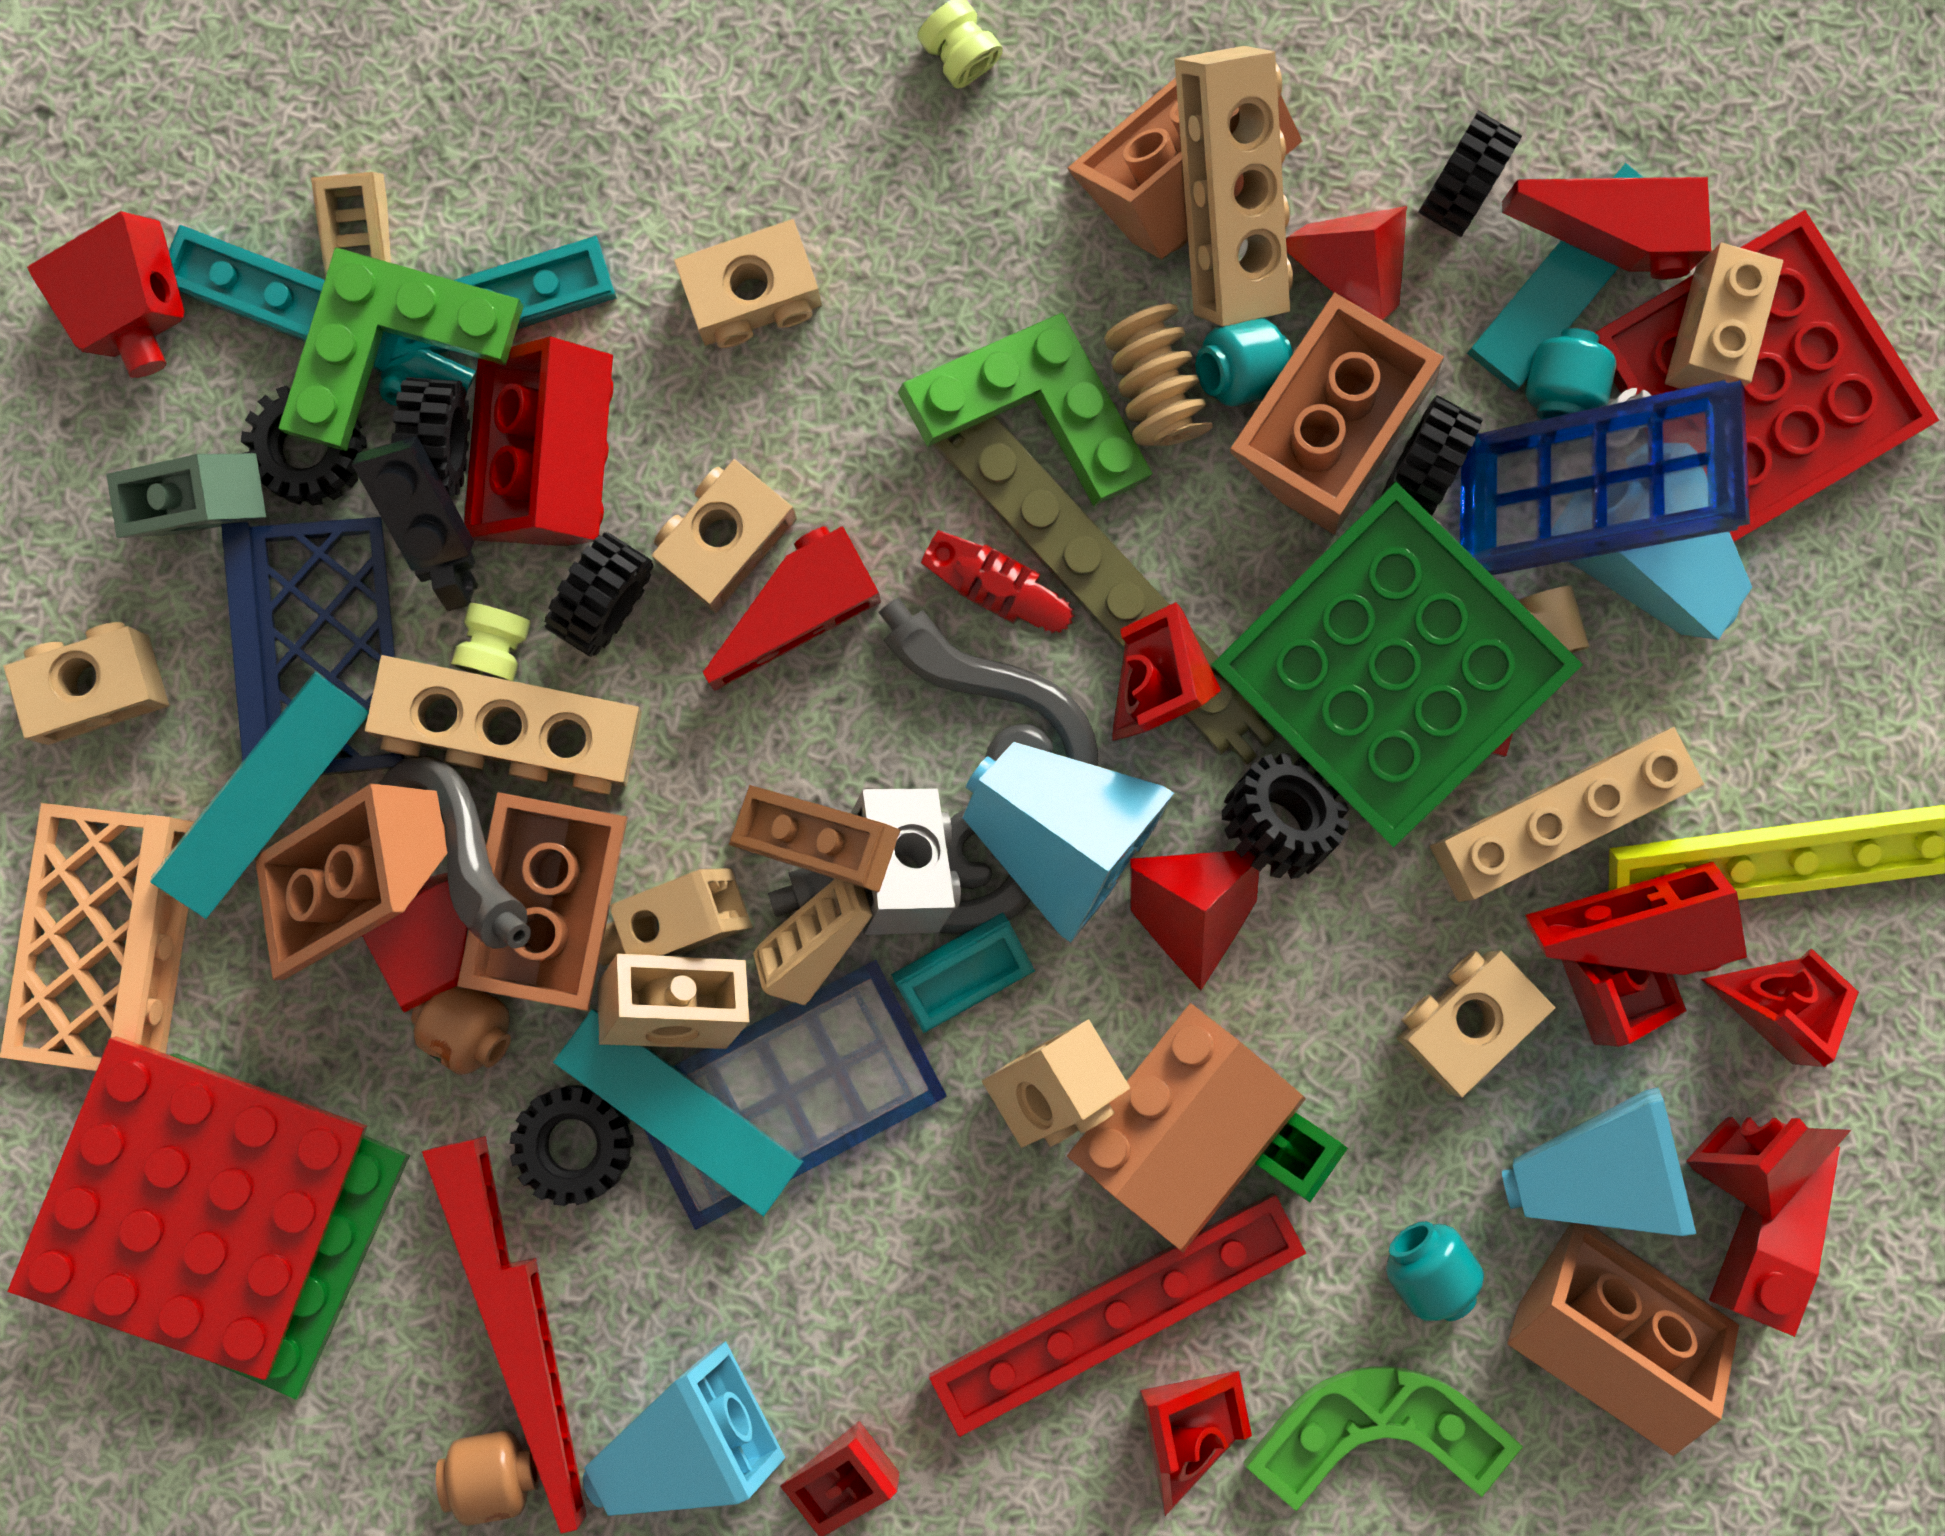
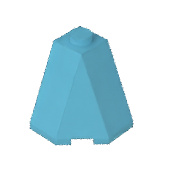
(1682, 583)
(1061, 827)

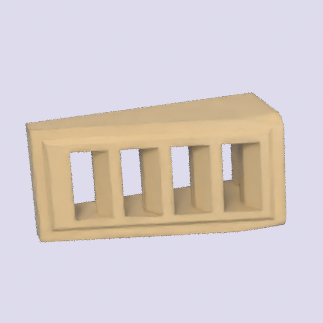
(375, 212)
(811, 942)

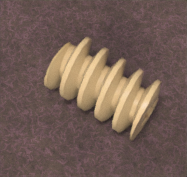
(1154, 379)

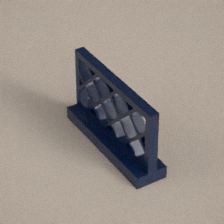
(254, 629)

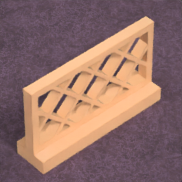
(147, 959)

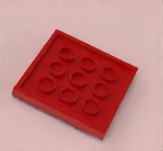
(1823, 381)
(187, 1208)

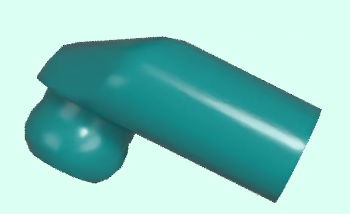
(421, 364)

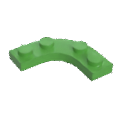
(1372, 1406)

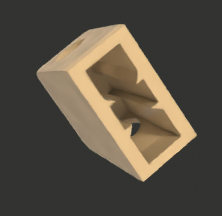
(689, 913)

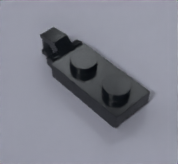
(420, 518)

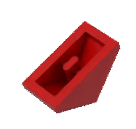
(843, 1481)

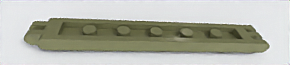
(1085, 563)

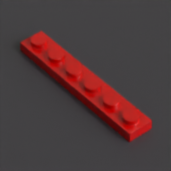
(1116, 1314)

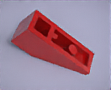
(1629, 222)
(803, 598)
(1656, 925)
(1777, 1262)

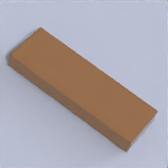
(815, 837)

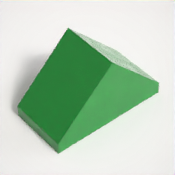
(1301, 1157)

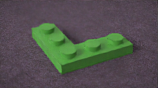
(354, 310)
(1040, 365)

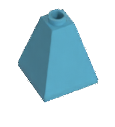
(1607, 1172)
(689, 1447)

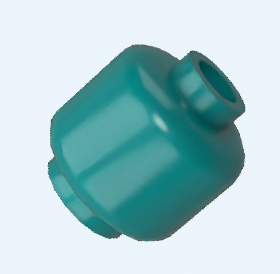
(1242, 361)
(1570, 374)
(1434, 1272)

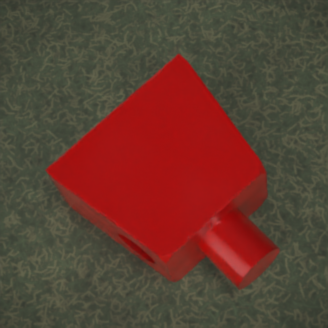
(114, 290)

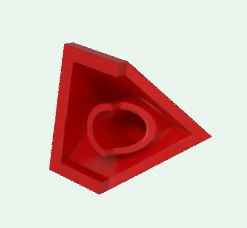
(1356, 257)
(1160, 673)
(1194, 905)
(422, 946)
(1622, 1001)
(1793, 1005)
(1765, 1162)
(1192, 1428)

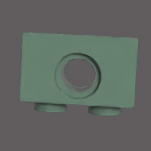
(186, 495)

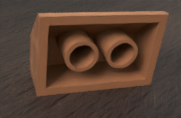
(1139, 172)
(1336, 412)
(347, 872)
(564, 873)
(1187, 1127)
(1627, 1338)

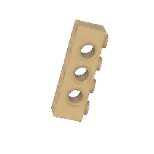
(1212, 161)
(408, 688)
(1566, 815)

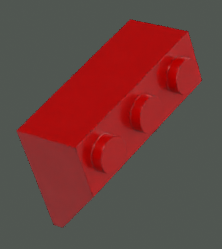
(539, 445)

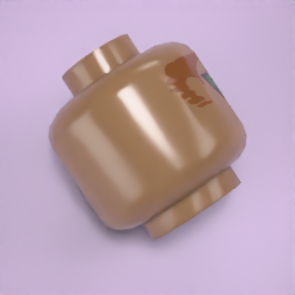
(462, 1029)
(485, 1478)

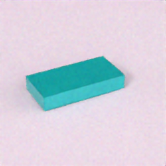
(963, 972)

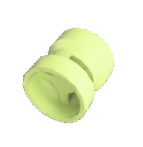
(959, 42)
(492, 637)

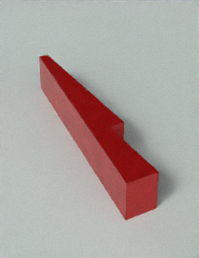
(513, 1315)

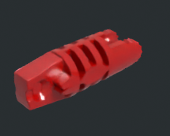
(996, 582)

